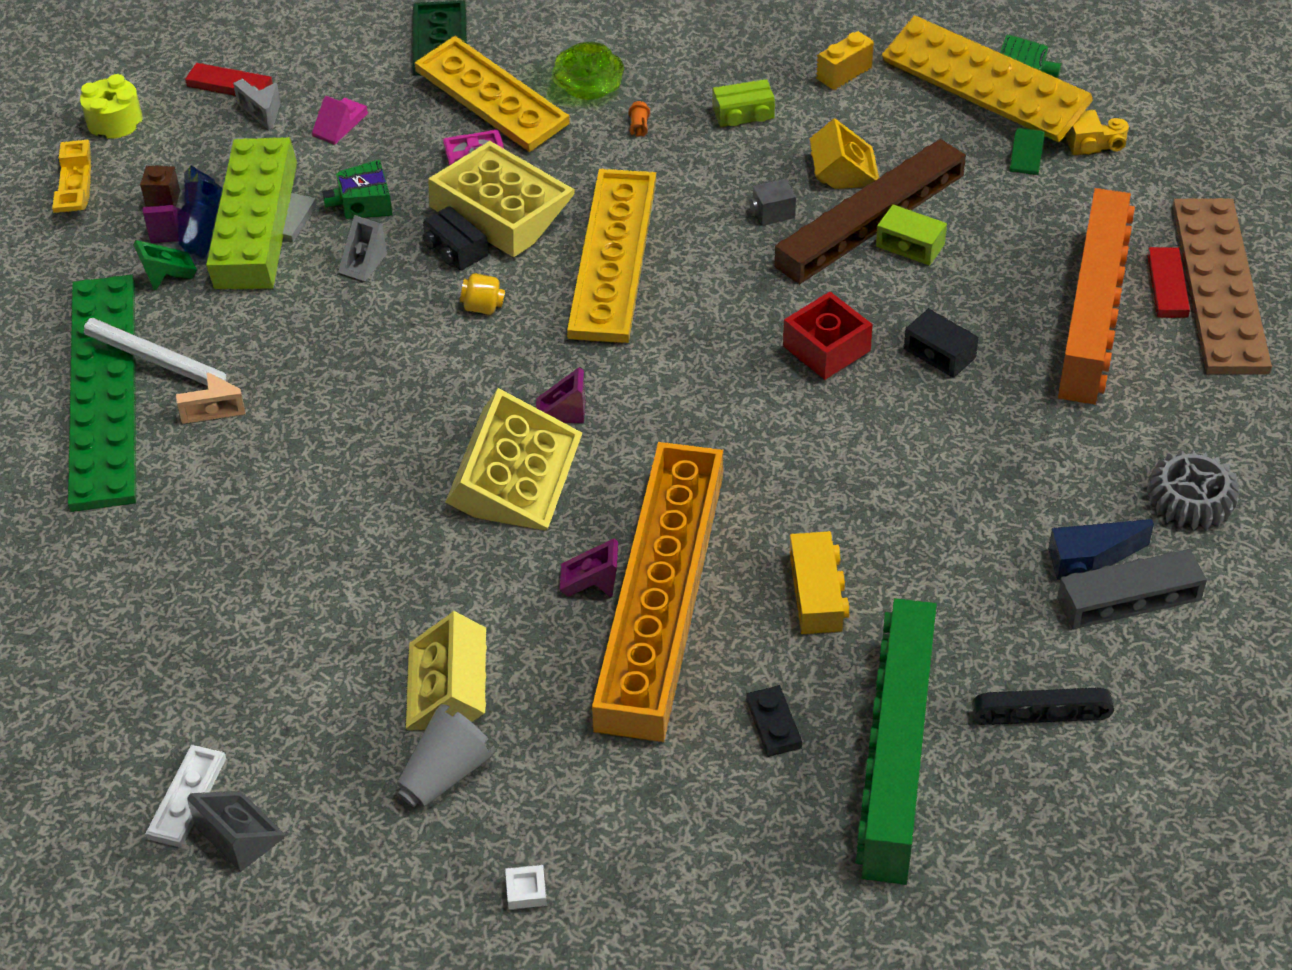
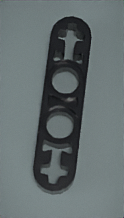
(1079, 703)

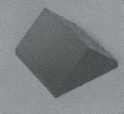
(234, 826)

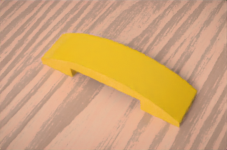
(74, 177)

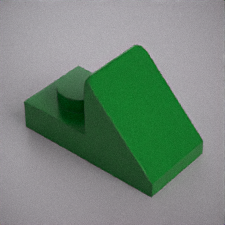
(1027, 151)
(163, 260)

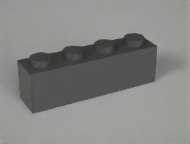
(1131, 588)

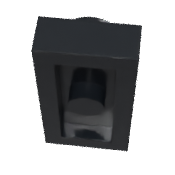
(774, 721)

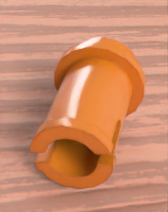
(639, 113)

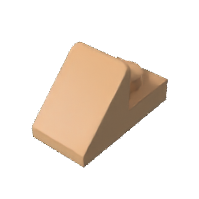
(216, 402)

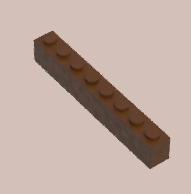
(857, 217)

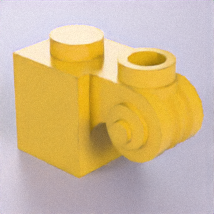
(1091, 136)

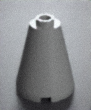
(442, 757)

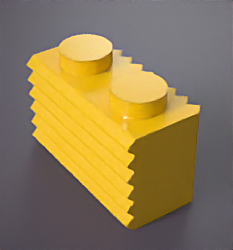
(845, 60)

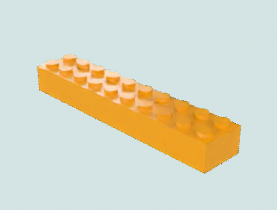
(658, 594)

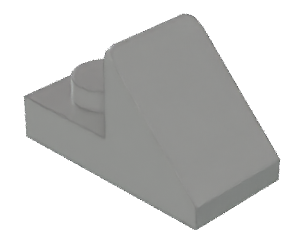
(260, 104)

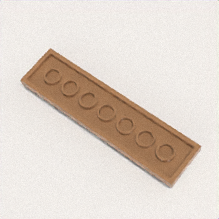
(1221, 287)

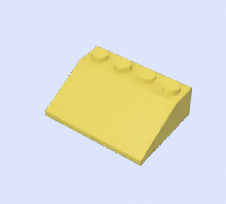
(500, 196)
(514, 464)

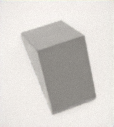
(363, 248)

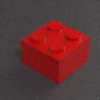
(827, 335)

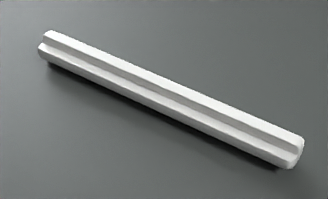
(150, 351)

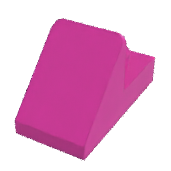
(337, 118)

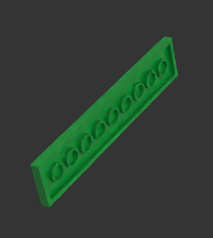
(102, 398)

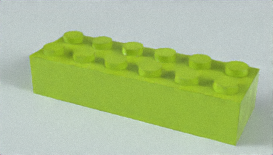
(252, 214)

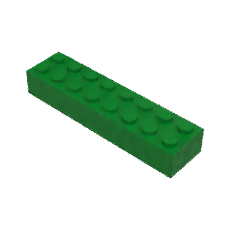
(896, 742)

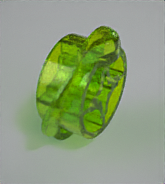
(588, 70)

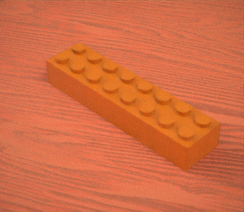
(1096, 296)

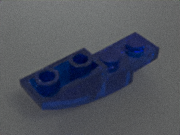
(199, 212)

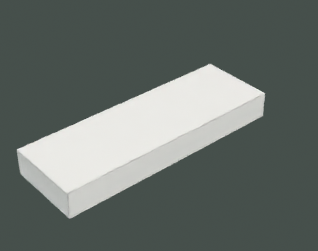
(194, 775)

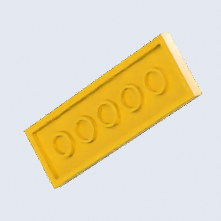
(492, 93)

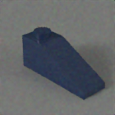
(1096, 545)

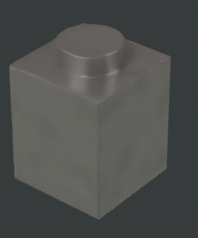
(773, 202)

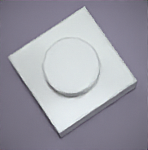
(525, 887)

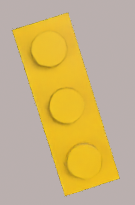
(818, 582)

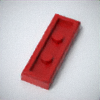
(222, 79)
(1168, 282)

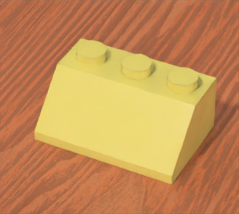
(447, 669)

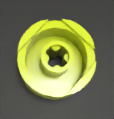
(111, 107)

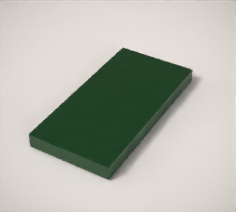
(436, 24)

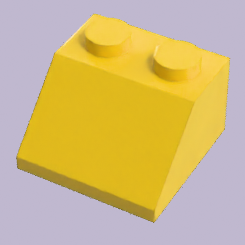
(842, 157)

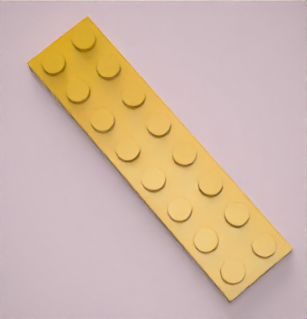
(987, 78)
(612, 256)

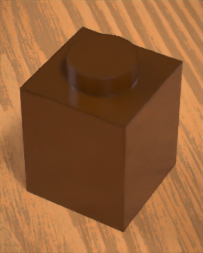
(160, 186)

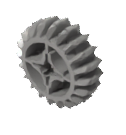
(1185, 487)

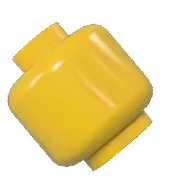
(481, 294)

